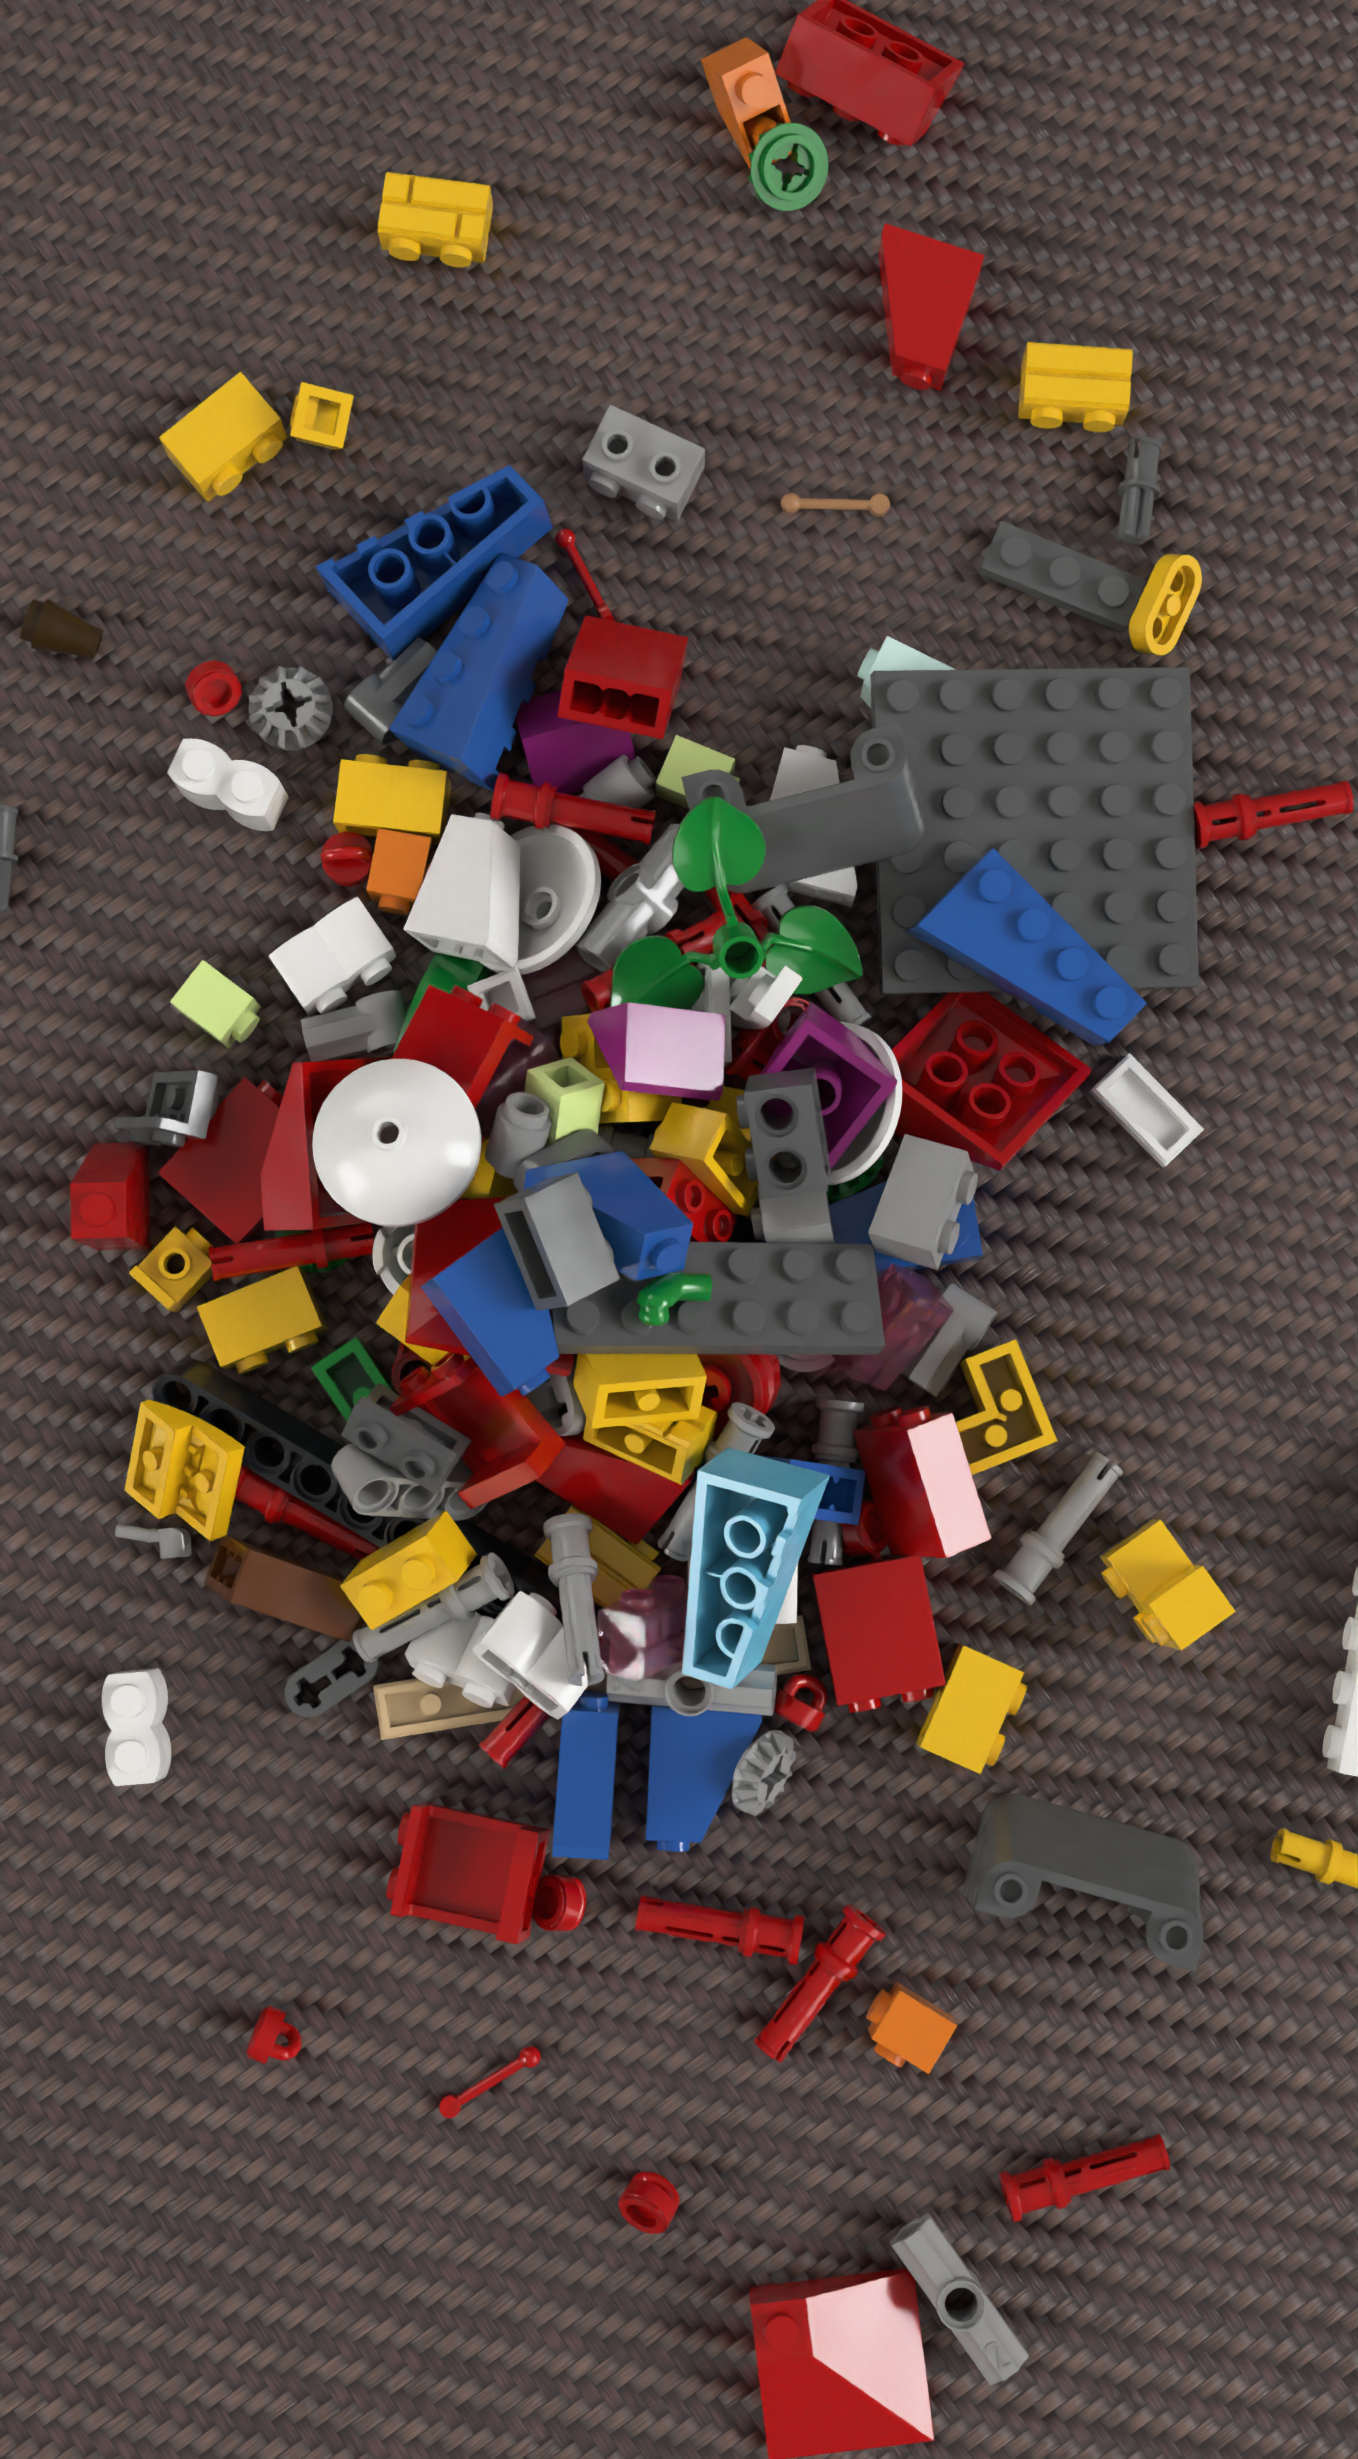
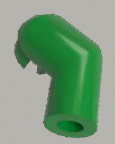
(667, 1290)

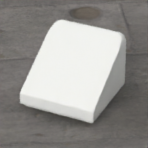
(505, 990)

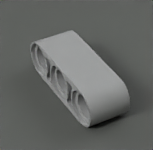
(383, 1491)

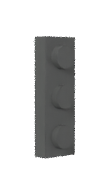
(1062, 577)

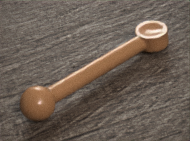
(877, 505)

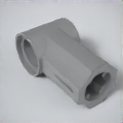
(363, 1028)
(946, 1348)

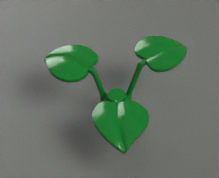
(716, 849)

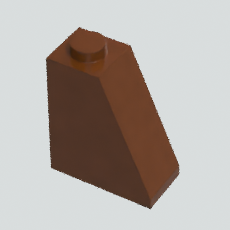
(282, 1588)

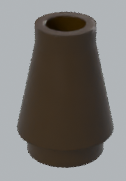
(59, 630)

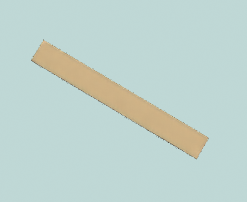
(419, 1708)

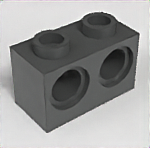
(798, 1133)

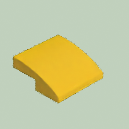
(184, 1468)

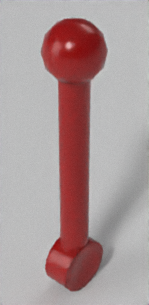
(565, 539)
(452, 2104)

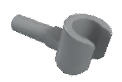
(172, 1541)

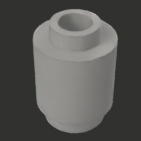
(622, 783)
(517, 1132)

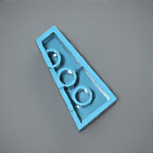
(744, 1552)

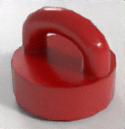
(213, 688)
(347, 859)
(867, 1536)
(798, 1711)
(560, 1903)
(265, 2033)
(649, 2202)

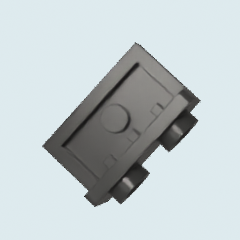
(176, 1109)
(409, 1443)

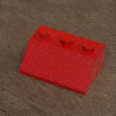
(867, 69)

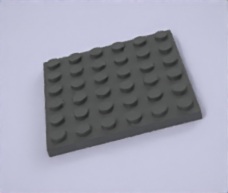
(1074, 786)

